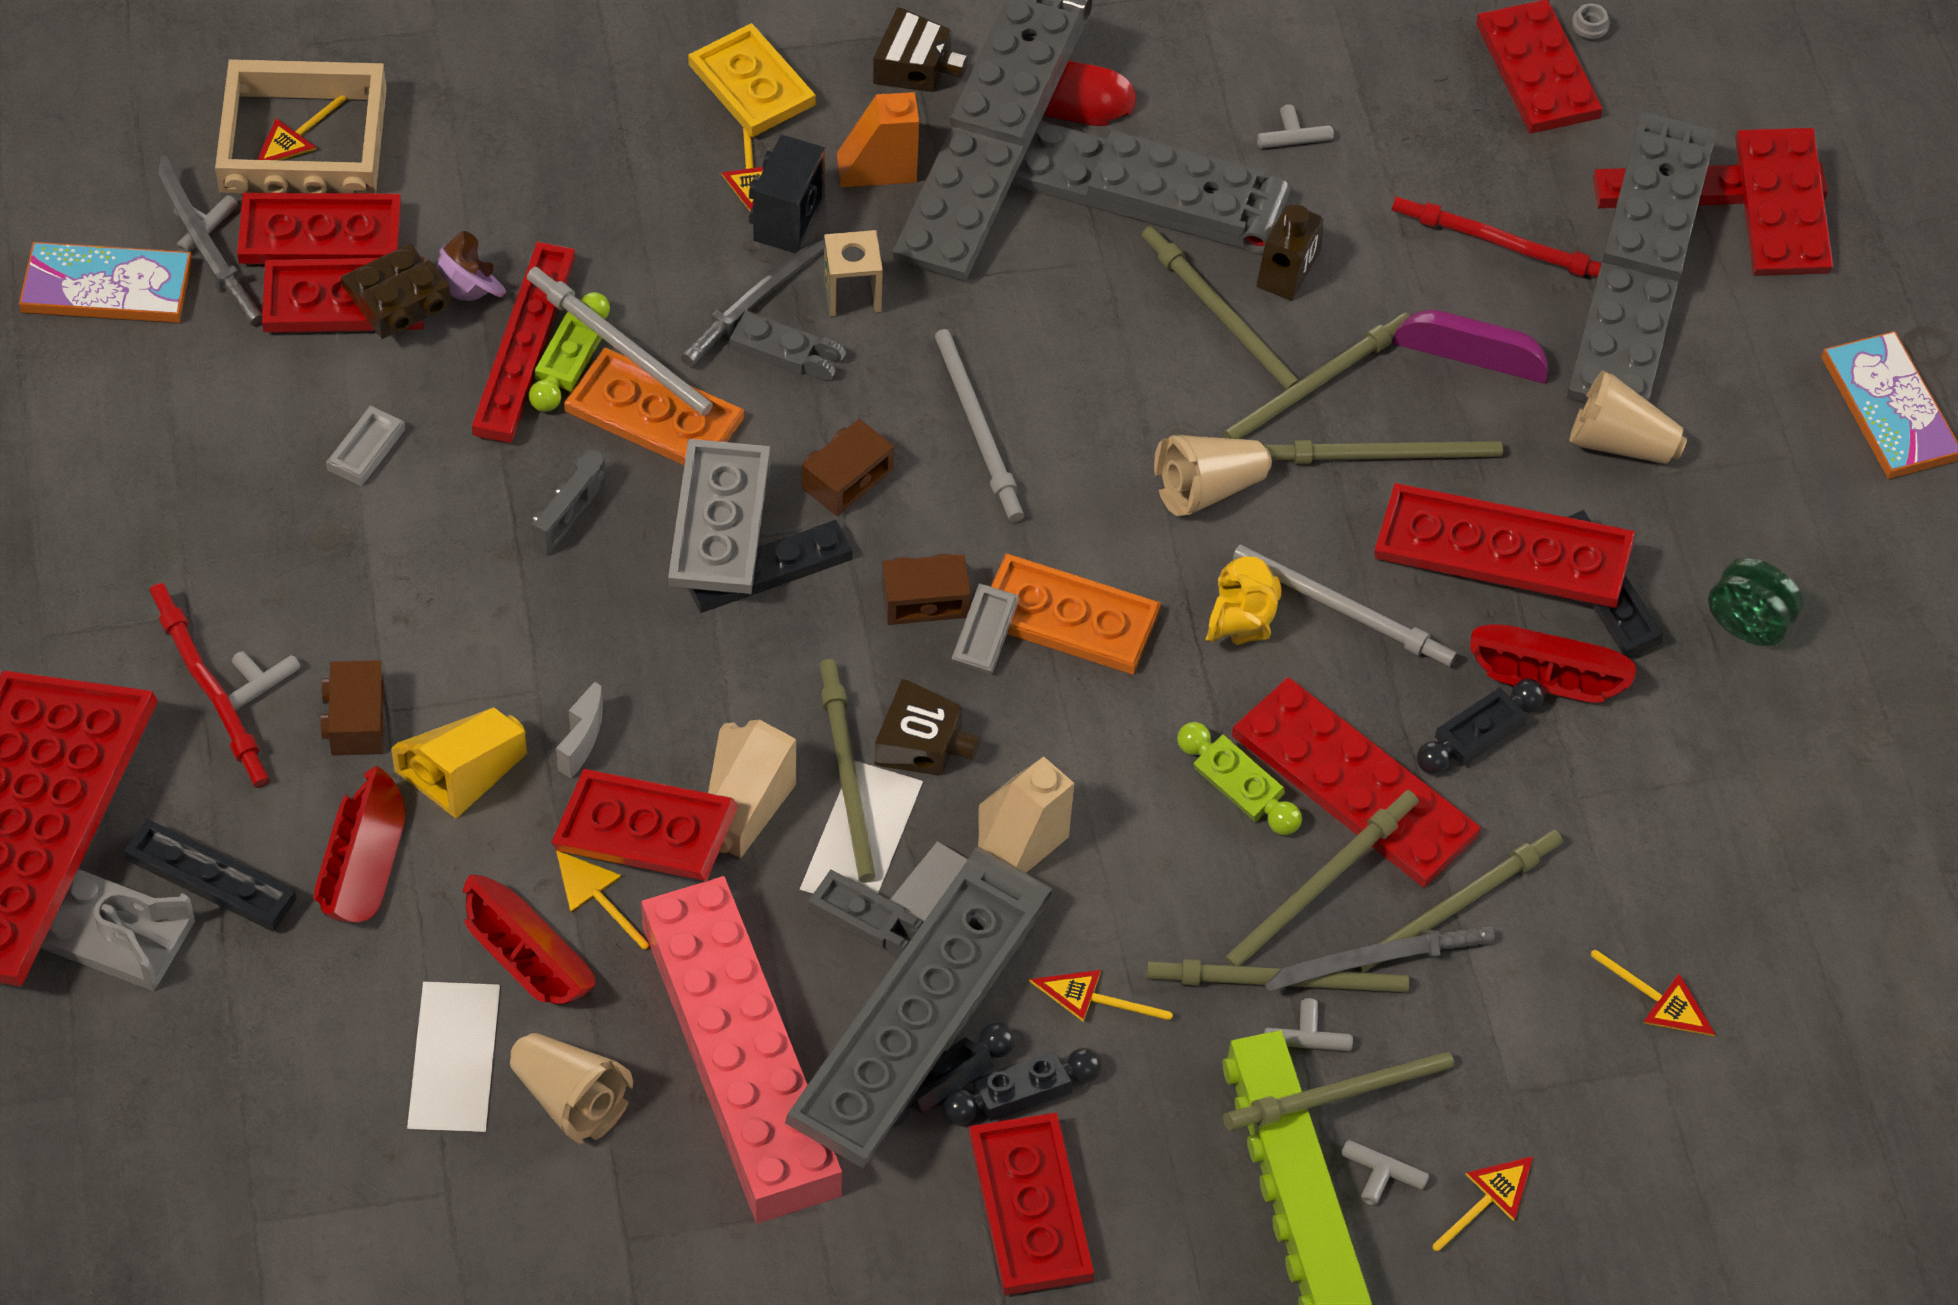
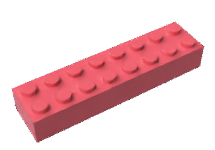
(738, 1047)

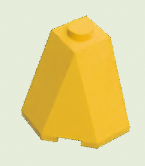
(461, 758)

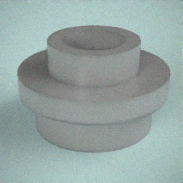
(1591, 21)

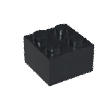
(787, 193)

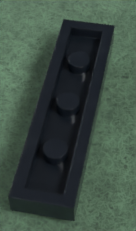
(785, 562)
(1630, 622)
(210, 875)

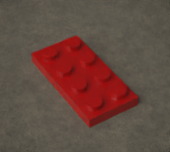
(1539, 66)
(1783, 201)
(317, 226)
(311, 298)
(645, 824)
(1030, 1204)

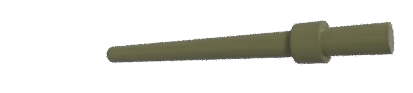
(1174, 259)
(1374, 341)
(1304, 451)
(834, 702)
(1379, 826)
(1521, 860)
(1193, 972)
(1269, 1110)

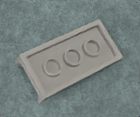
(719, 516)
(119, 929)

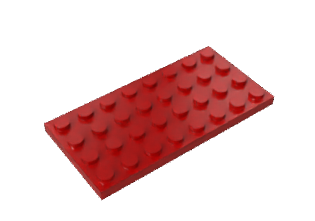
(58, 772)

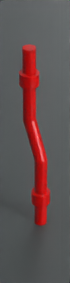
(1431, 214)
(242, 744)

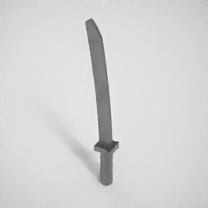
(225, 276)
(724, 323)
(1428, 943)

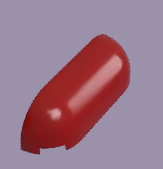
(1091, 95)
(1557, 663)
(361, 850)
(524, 943)

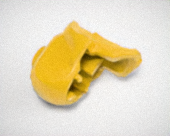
(1245, 601)

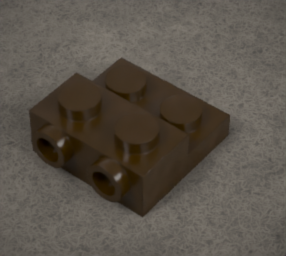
(397, 290)

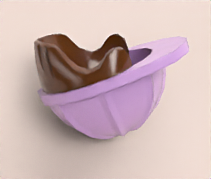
(465, 272)

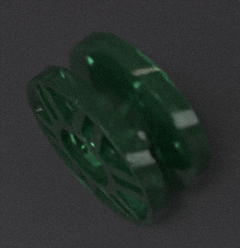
(1755, 601)

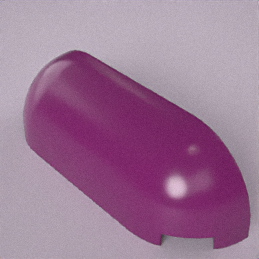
(1474, 343)

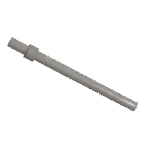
(564, 298)
(1002, 482)
(1414, 639)

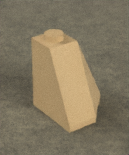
(755, 770)
(1027, 815)

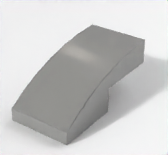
(585, 724)

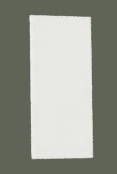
(886, 807)
(454, 1057)

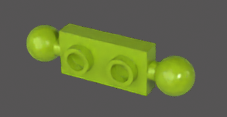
(566, 356)
(1239, 778)

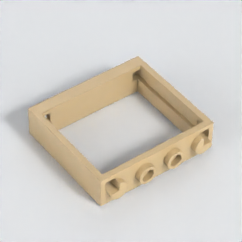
(301, 80)

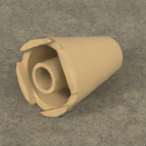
(1625, 424)
(1207, 470)
(572, 1085)

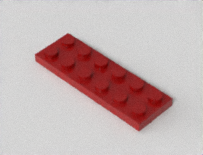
(1505, 545)
(1354, 779)

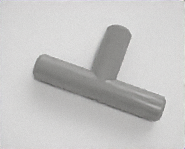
(1293, 133)
(209, 221)
(258, 680)
(1309, 1036)
(1383, 1168)

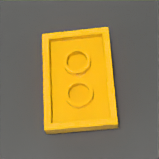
(752, 80)

